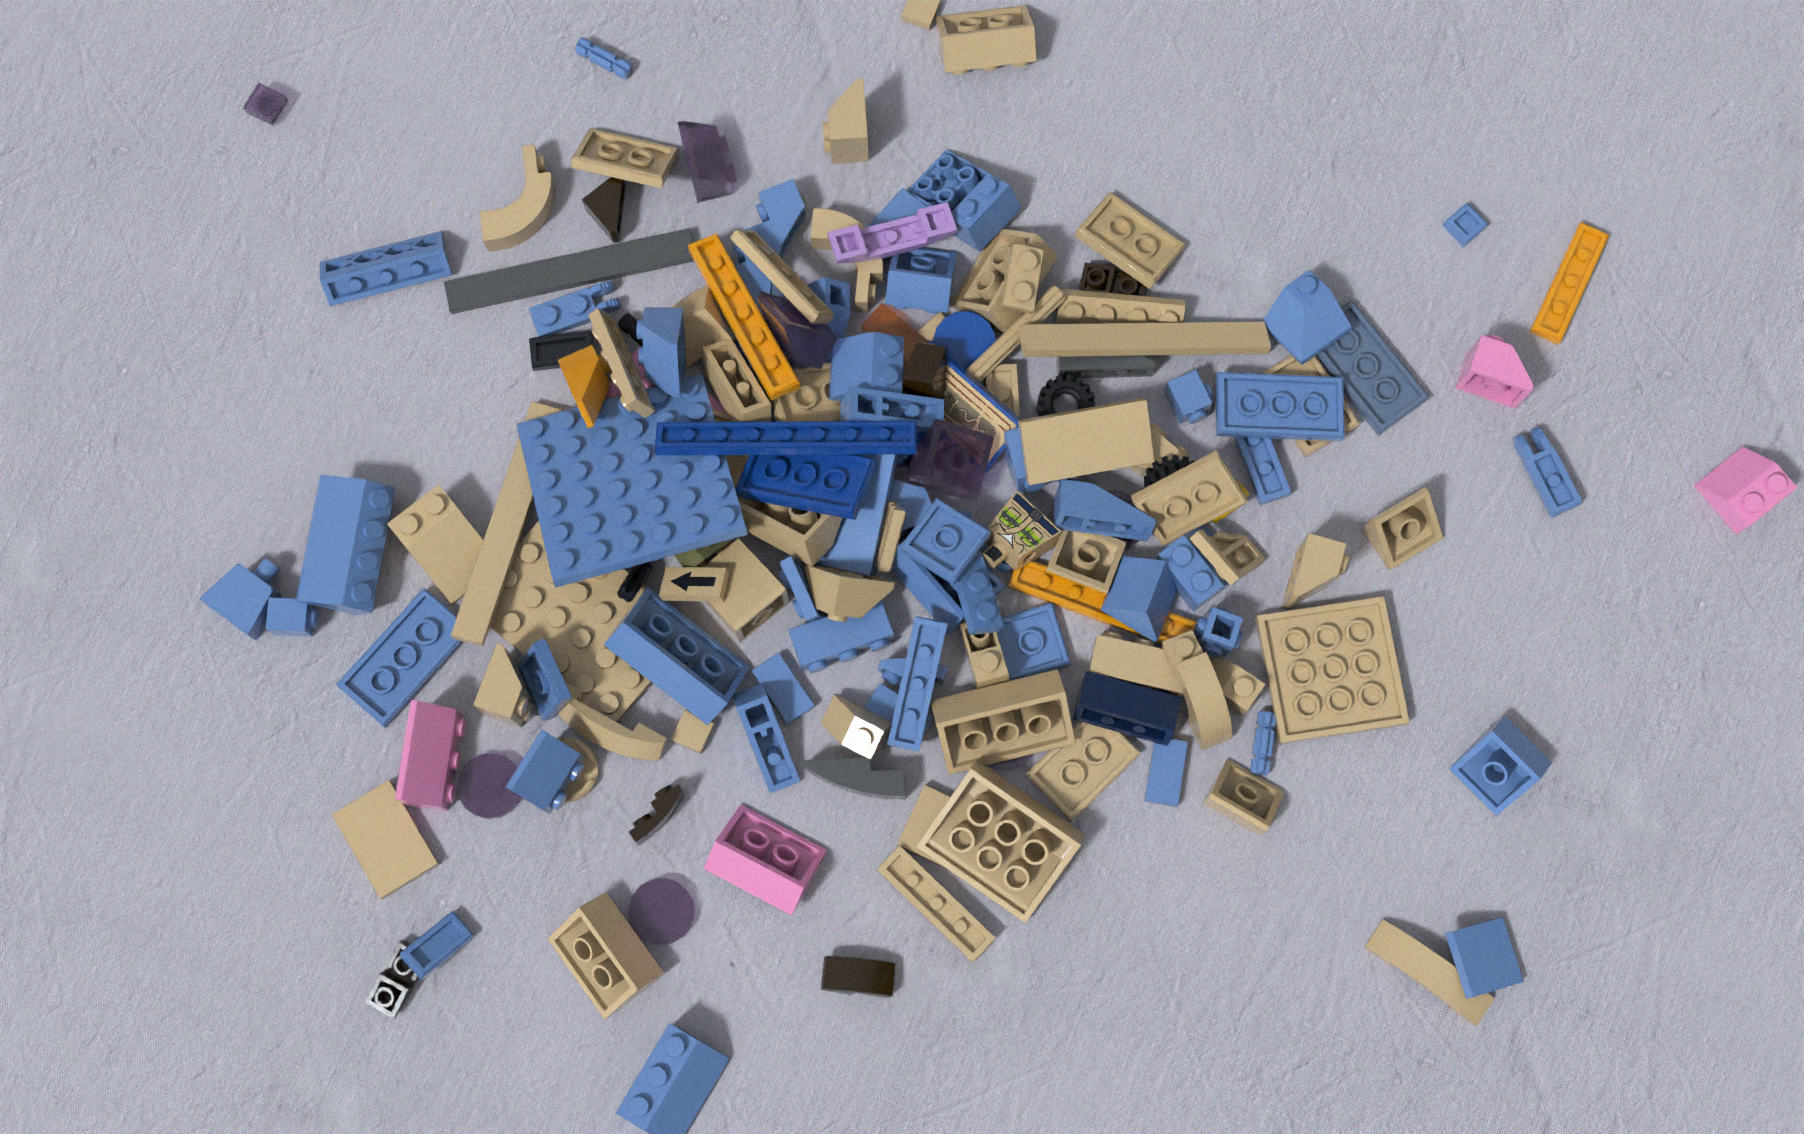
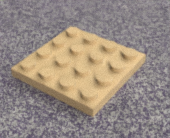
(1332, 670)

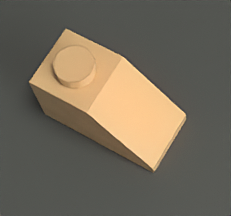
(1237, 685)
(855, 726)

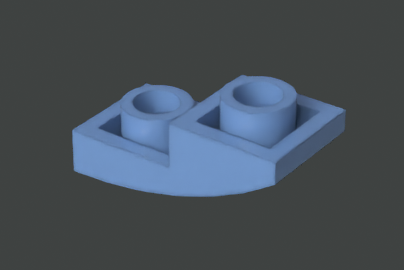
(893, 670)

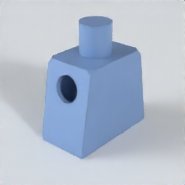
(244, 596)

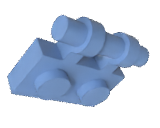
(796, 579)

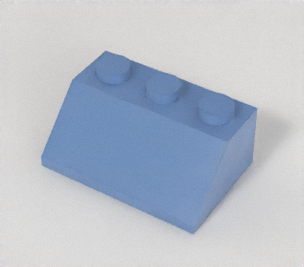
(934, 592)
(673, 1083)

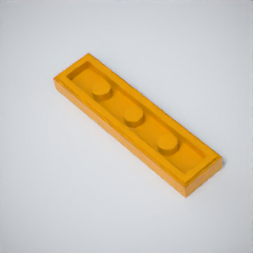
(1569, 283)

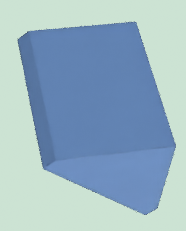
(1141, 595)

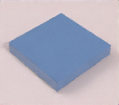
(945, 541)
(1032, 642)
(544, 680)
(1484, 957)

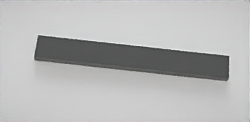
(568, 271)

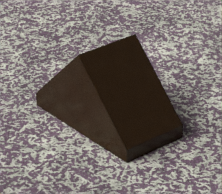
(606, 206)
(926, 370)

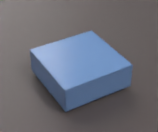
(1465, 224)

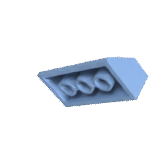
(345, 544)
(677, 656)

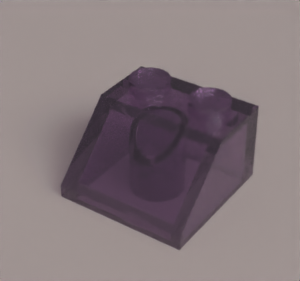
(706, 160)
(803, 341)
(951, 460)

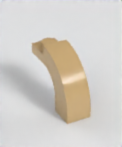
(526, 216)
(867, 271)
(1201, 688)

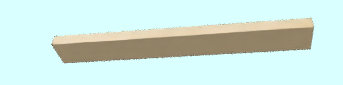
(1143, 339)
(498, 546)

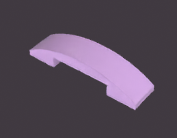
(893, 237)

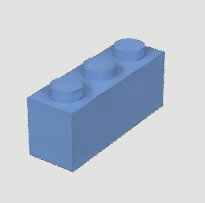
(830, 640)

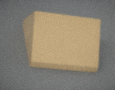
(702, 323)
(1404, 529)
(1086, 558)
(1244, 797)

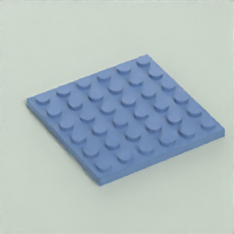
(612, 499)

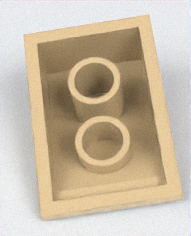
(440, 541)

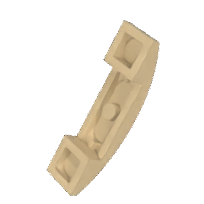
(639, 744)
(1426, 969)

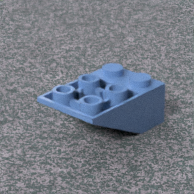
(975, 197)

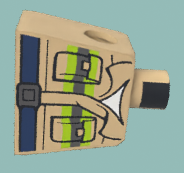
(1019, 534)

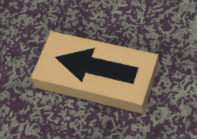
(694, 584)

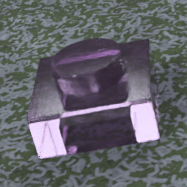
(265, 104)

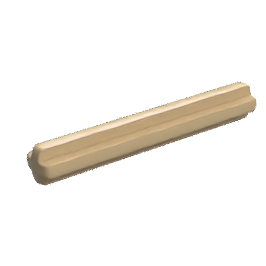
(1010, 338)

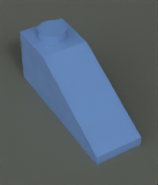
(878, 405)
(1093, 510)
(766, 738)

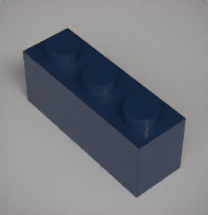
(1127, 708)

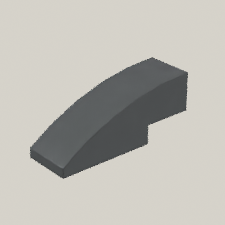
(856, 777)

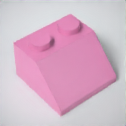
(1495, 372)
(1745, 488)

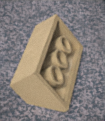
(1003, 721)

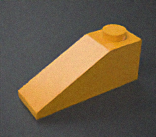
(587, 381)

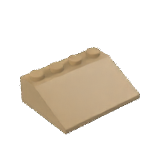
(1001, 841)

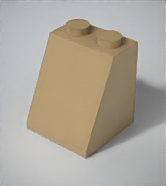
(751, 590)

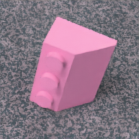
(430, 756)
(765, 859)

